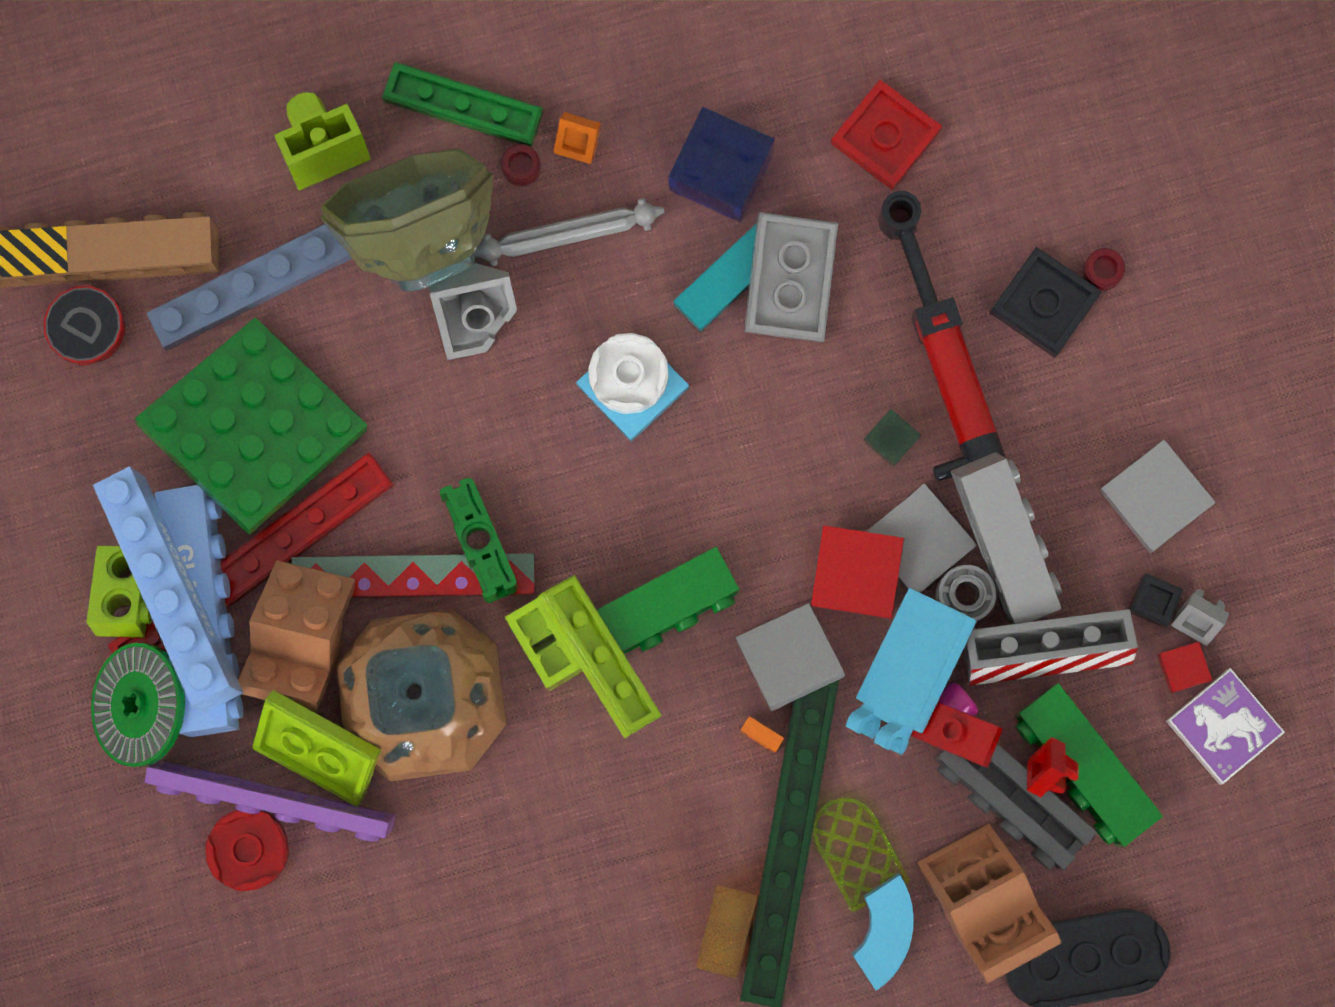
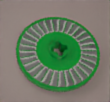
(137, 705)

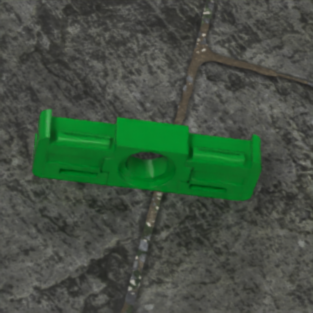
(489, 562)

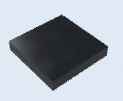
(1045, 302)

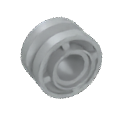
(977, 580)

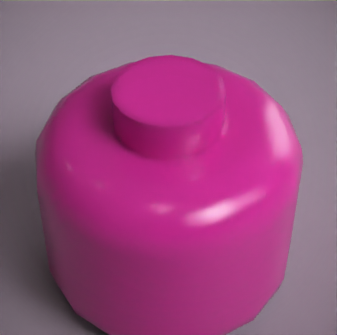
(957, 698)

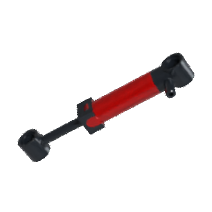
(940, 331)

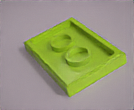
(315, 748)

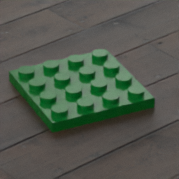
(251, 425)

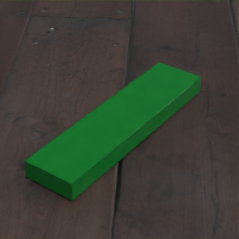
(462, 104)

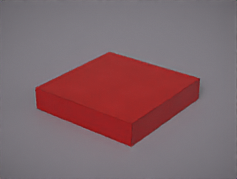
(886, 134)
(857, 571)

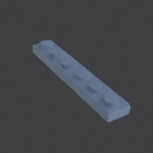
(246, 287)

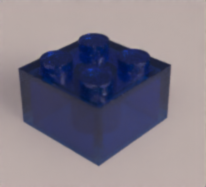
(721, 164)

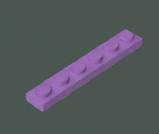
(254, 796)

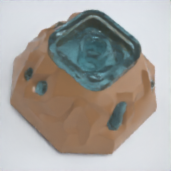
(459, 700)

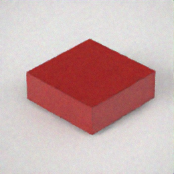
(1184, 667)

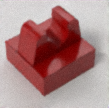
(1048, 767)

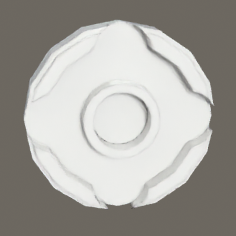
(628, 373)

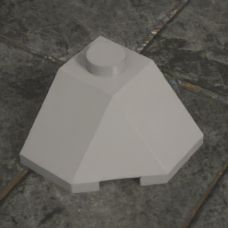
(472, 309)

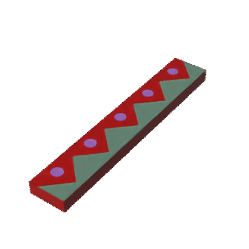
(417, 574)

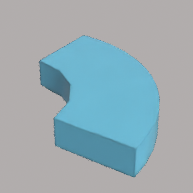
(888, 931)

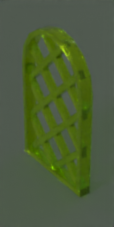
(851, 841)

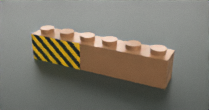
(109, 250)

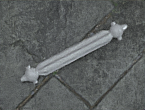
(568, 231)

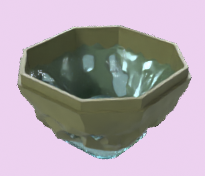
(414, 217)

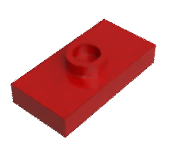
(961, 734)

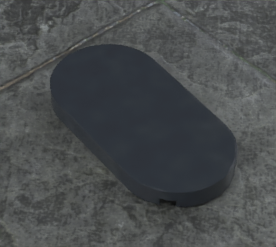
(1097, 961)

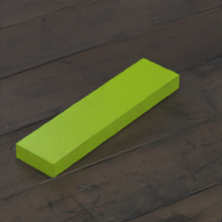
(599, 656)

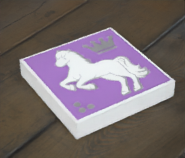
(1225, 726)

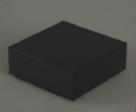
(1155, 600)

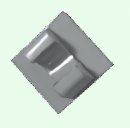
(1200, 618)

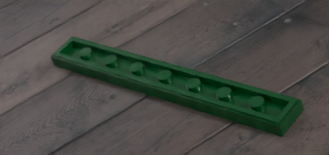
(788, 847)

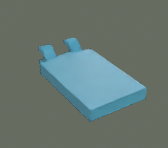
(910, 670)

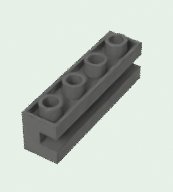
(1002, 787)

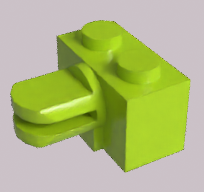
(319, 140)

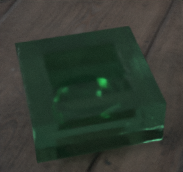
(892, 438)

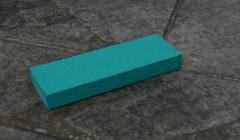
(719, 284)

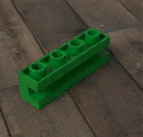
(670, 602)
(1103, 781)

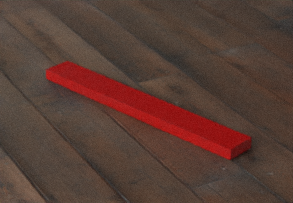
(292, 534)

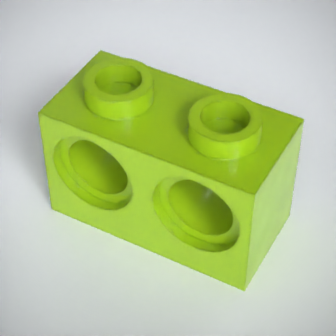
(112, 592)
(543, 645)

